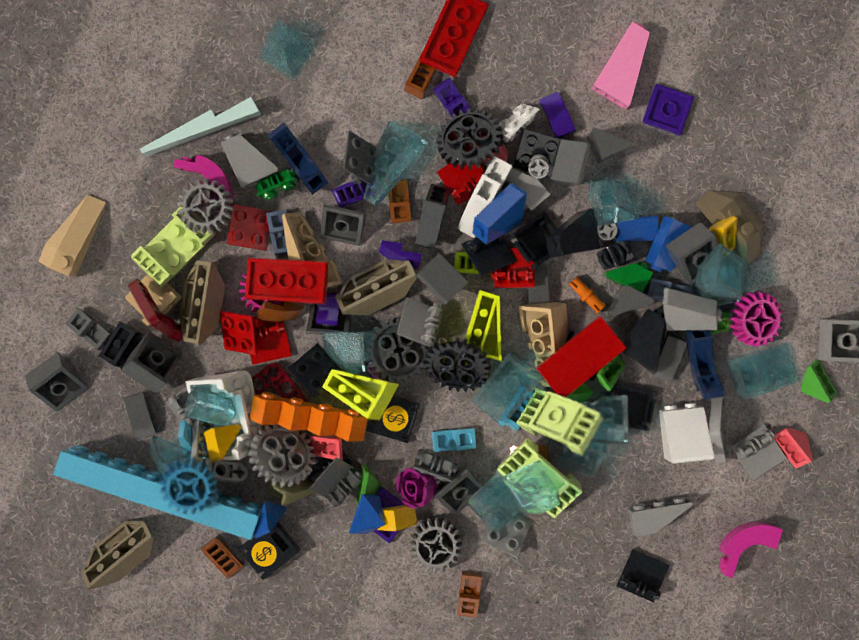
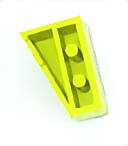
(485, 325)
(361, 393)

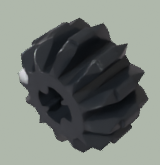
(614, 255)

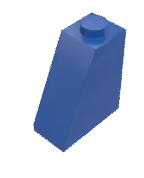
(501, 214)
(658, 253)

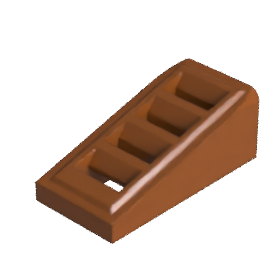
(416, 87)
(206, 549)

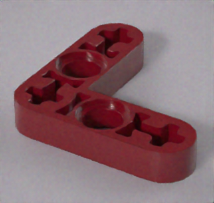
(152, 314)
(277, 381)

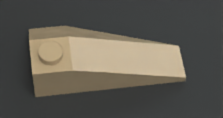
(70, 242)
(304, 247)
(545, 327)

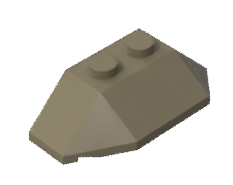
(750, 228)
(376, 287)
(201, 302)
(118, 554)

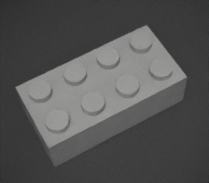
(839, 340)

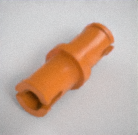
(587, 294)

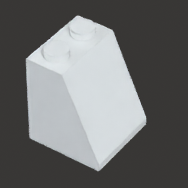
(685, 433)

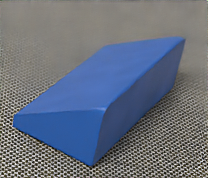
(638, 229)

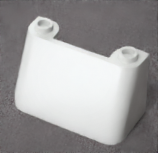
(240, 388)

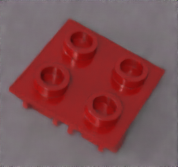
(460, 181)
(248, 228)
(516, 274)
(239, 332)
(271, 342)

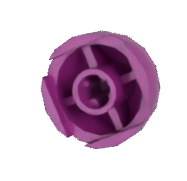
(416, 487)

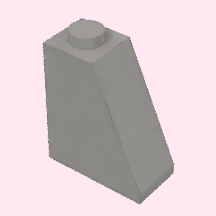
(247, 161)
(690, 311)

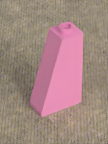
(621, 71)

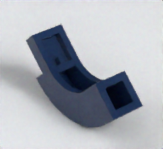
(298, 158)
(702, 364)

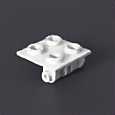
(521, 117)

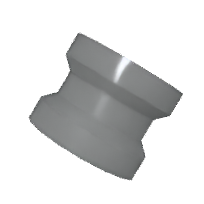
(536, 169)
(610, 230)

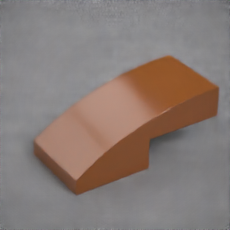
(400, 203)
(277, 313)
(469, 594)

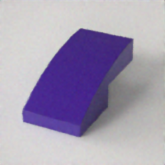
(450, 97)
(557, 115)
(393, 251)
(328, 312)

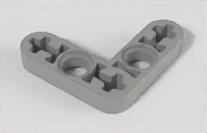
(716, 429)
(227, 466)

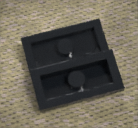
(120, 345)

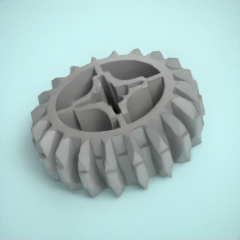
(197, 207)
(430, 562)

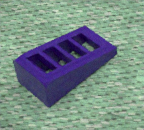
(336, 191)

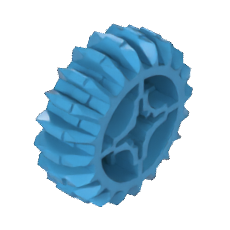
(177, 499)

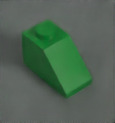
(632, 275)

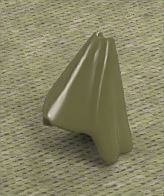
(290, 494)

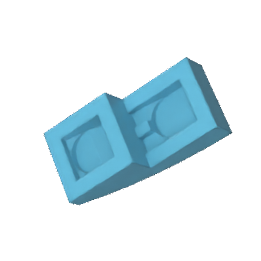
(453, 439)

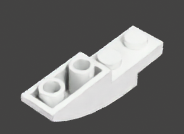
(484, 193)

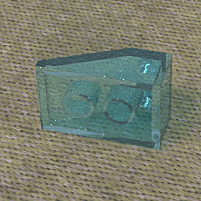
(507, 388)

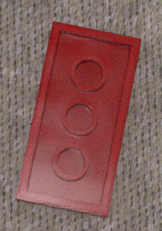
(453, 35)
(287, 280)
(581, 357)

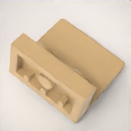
(164, 297)

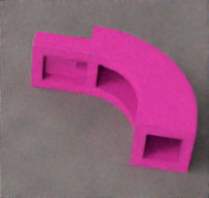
(208, 170)
(743, 537)

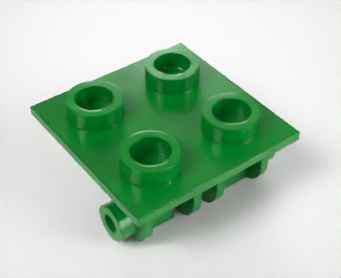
(269, 192)

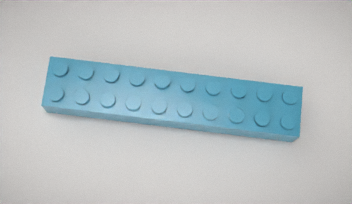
(144, 488)

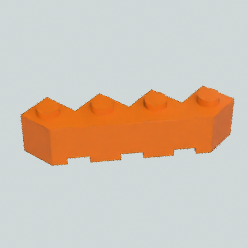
(301, 415)

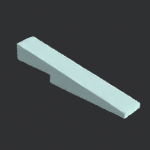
(204, 125)

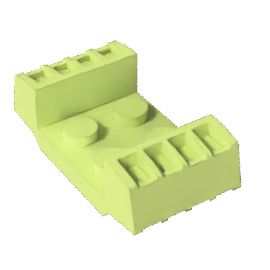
(171, 249)
(560, 420)
(527, 453)

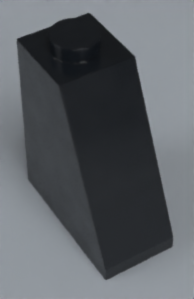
(432, 216)
(574, 235)
(646, 340)

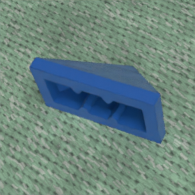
(368, 515)
(268, 518)

